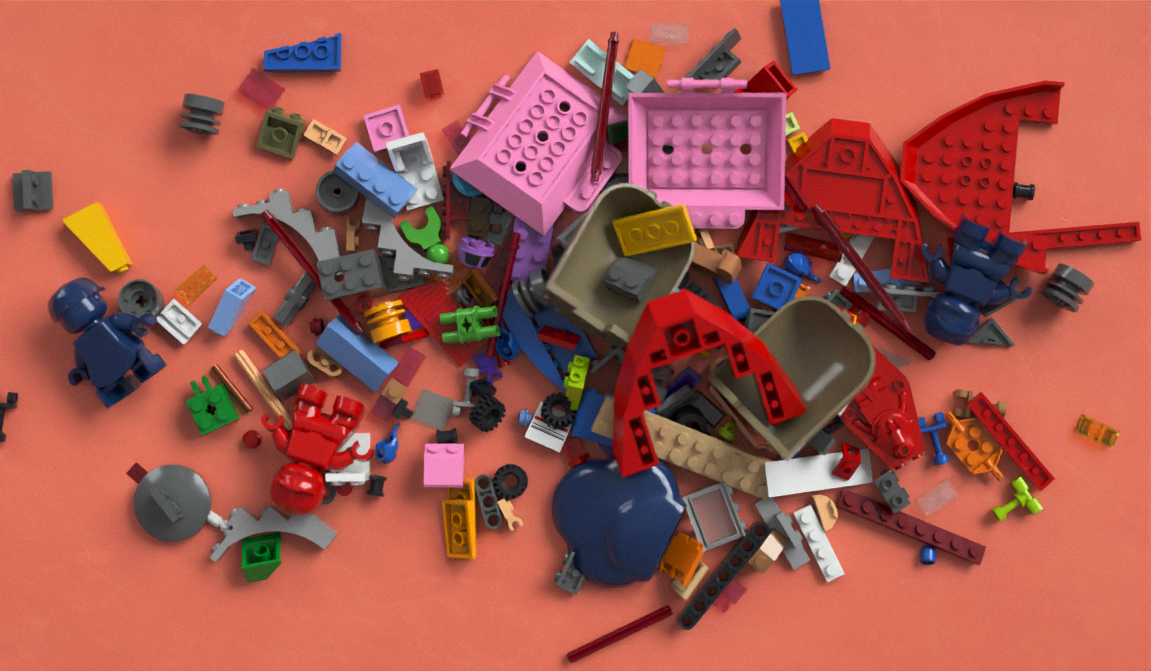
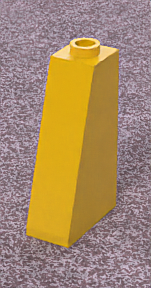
(99, 236)

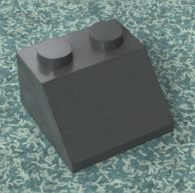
(630, 278)

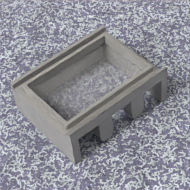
(714, 515)

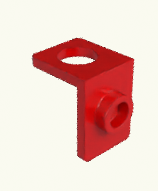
(848, 463)

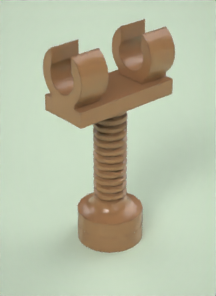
(1001, 406)

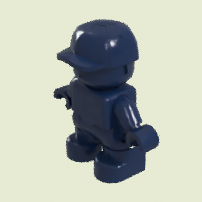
(970, 280)
(107, 344)

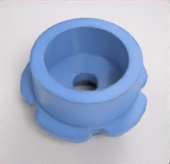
(524, 418)

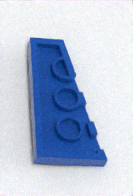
(312, 56)

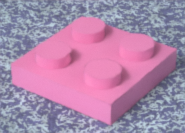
(386, 126)

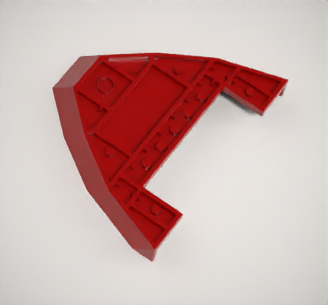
(970, 159)
(860, 189)

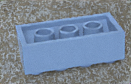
(374, 180)

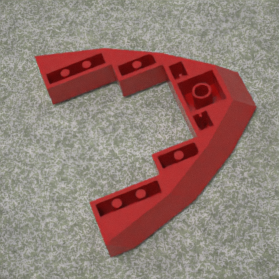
(676, 329)

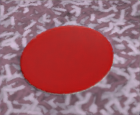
(344, 489)

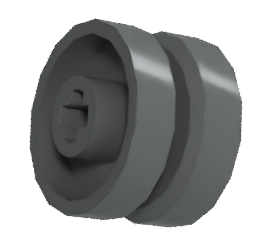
(336, 204)

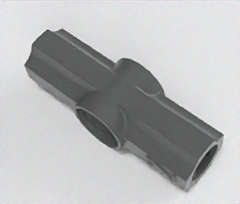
(295, 299)

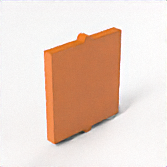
(645, 57)

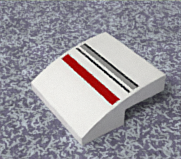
(547, 436)

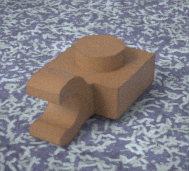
(352, 239)

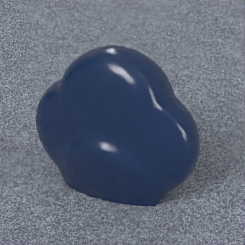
(617, 521)

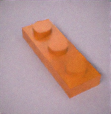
(272, 334)

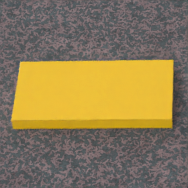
(654, 230)

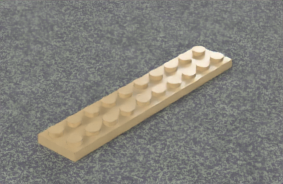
(696, 451)

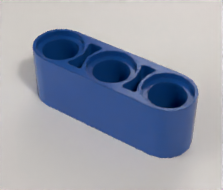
(733, 299)

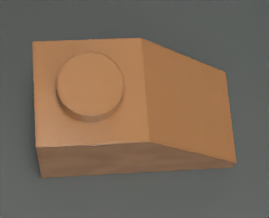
(768, 551)

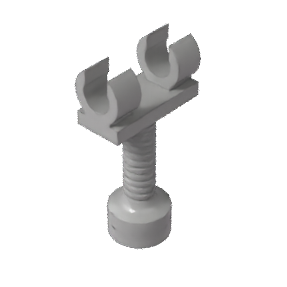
(471, 374)

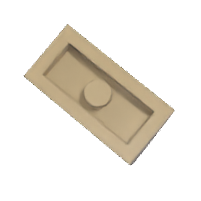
(686, 591)

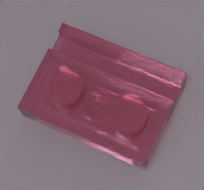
(261, 89)

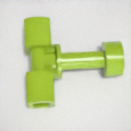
(1022, 498)

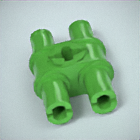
(463, 318)

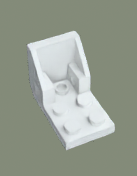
(415, 164)

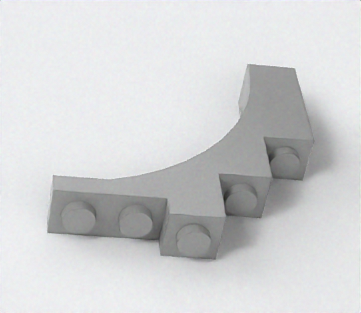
(323, 243)
(390, 243)
(272, 519)

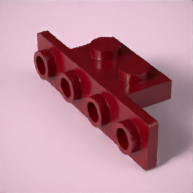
(457, 204)

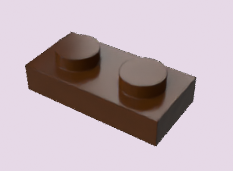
(479, 288)

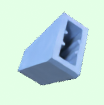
(231, 307)

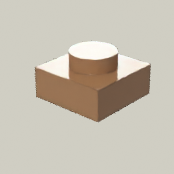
(394, 391)

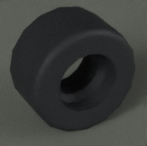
(691, 413)

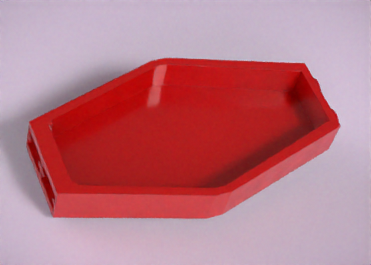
(886, 416)

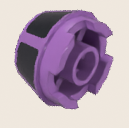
(475, 252)

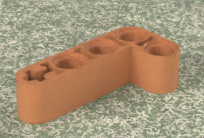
(716, 265)

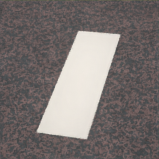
(813, 474)

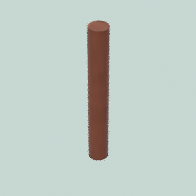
(232, 388)

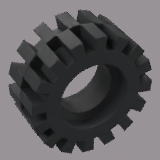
(487, 413)
(553, 420)
(510, 469)

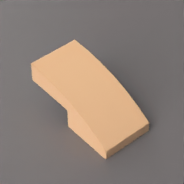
(324, 136)

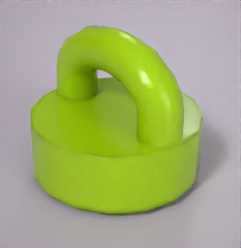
(723, 431)

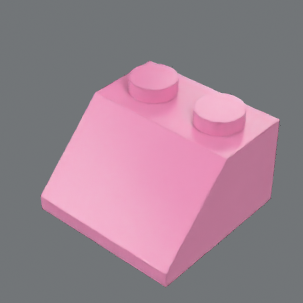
(444, 465)

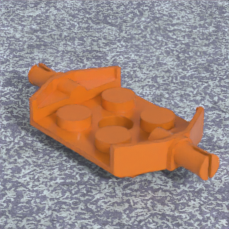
(985, 455)

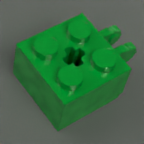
(215, 397)

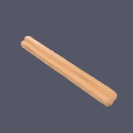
(264, 388)

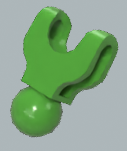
(428, 237)

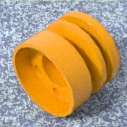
(387, 321)

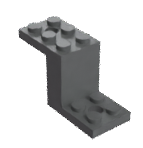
(363, 273)

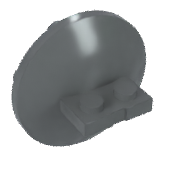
(172, 502)

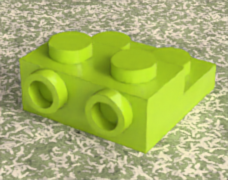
(575, 383)

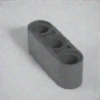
(488, 511)

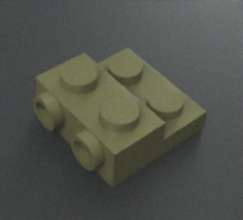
(281, 132)

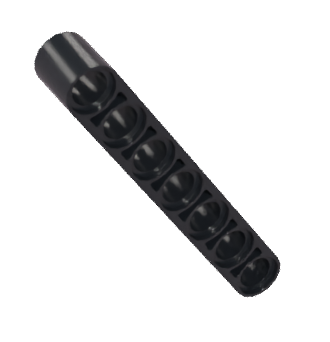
(720, 585)

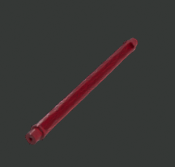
(604, 106)
(309, 268)
(861, 268)

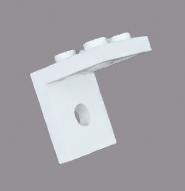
(356, 472)

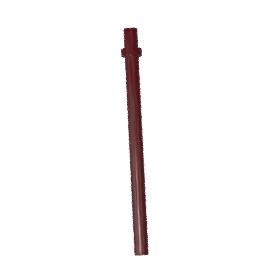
(504, 289)

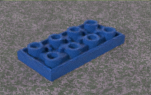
(805, 36)
(562, 355)

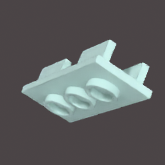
(591, 62)

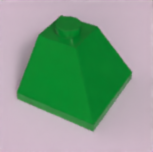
(261, 556)

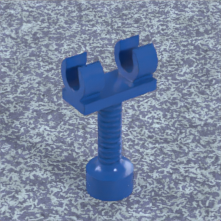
(940, 457)

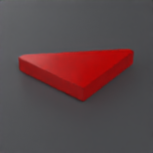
(401, 339)

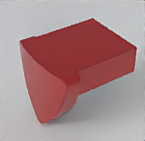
(574, 452)

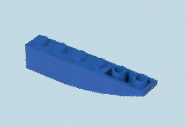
(528, 340)

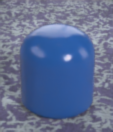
(928, 554)

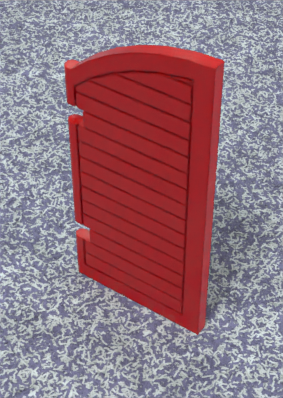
(427, 298)

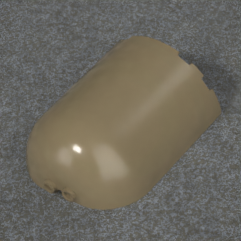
(578, 277)
(821, 355)

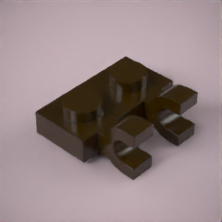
(479, 217)

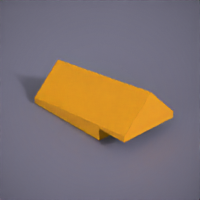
(460, 520)

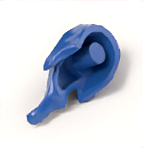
(800, 265)
(507, 345)
(386, 449)

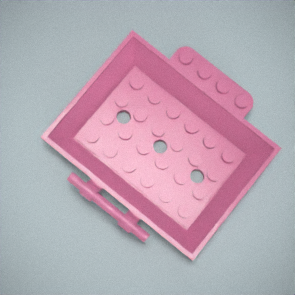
(555, 169)
(715, 184)

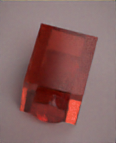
(432, 84)

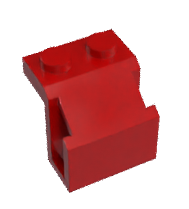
(769, 80)

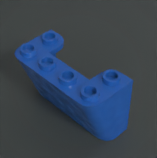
(585, 416)

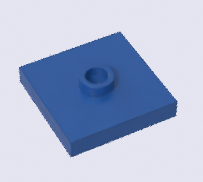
(776, 287)

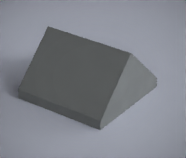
(287, 374)

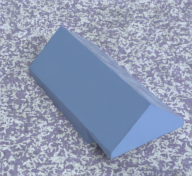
(357, 353)

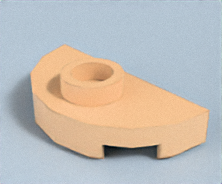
(826, 511)

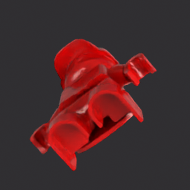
(313, 448)

